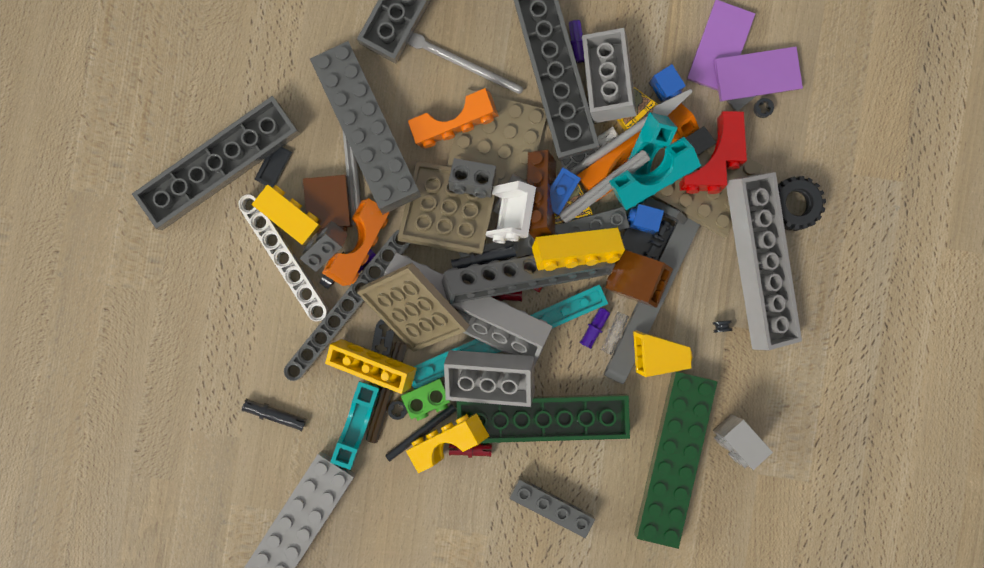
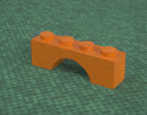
(478, 109)
(369, 221)

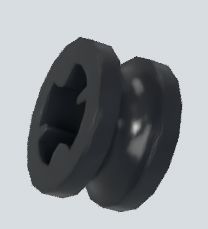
(769, 105)
(722, 326)
(392, 406)

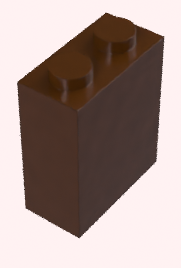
(328, 200)
(639, 278)

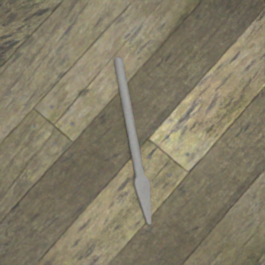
(418, 42)
(663, 108)

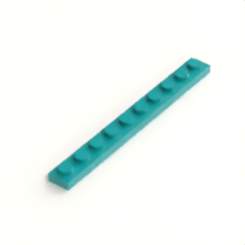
(553, 315)

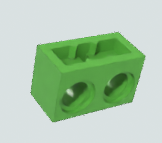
(424, 394)

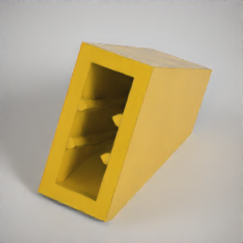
(659, 355)

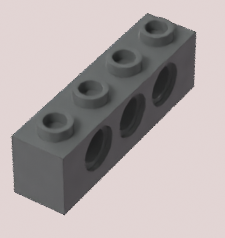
(552, 507)

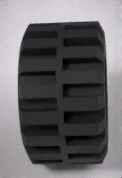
(813, 199)

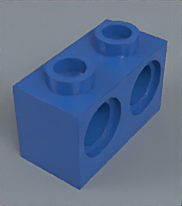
(667, 83)
(645, 218)

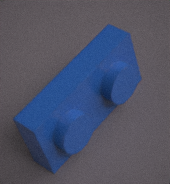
(562, 189)

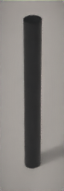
(420, 432)

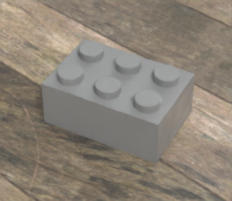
(742, 442)

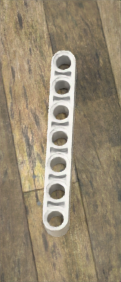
(285, 269)

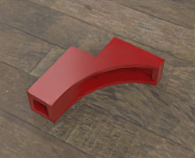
(728, 152)

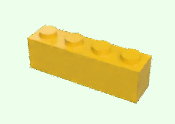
(577, 249)

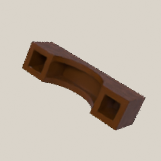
(541, 174)

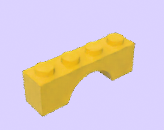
(464, 435)

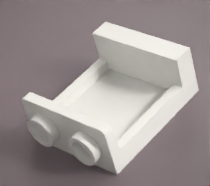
(514, 211)

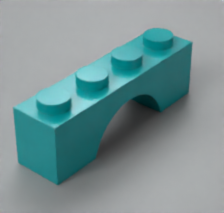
(655, 134)
(677, 162)
(356, 424)

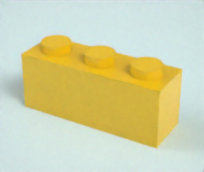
(287, 214)

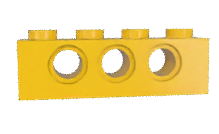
(370, 366)

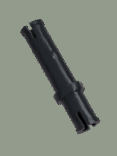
(486, 257)
(273, 414)

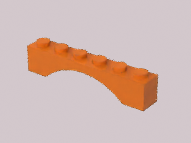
(617, 157)

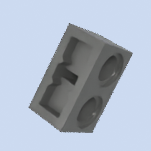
(473, 172)
(323, 246)

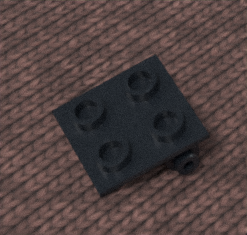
(646, 243)

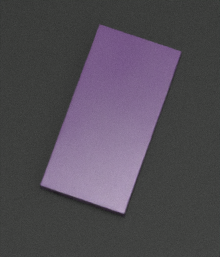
(722, 37)
(758, 74)

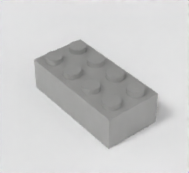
(609, 75)
(489, 378)

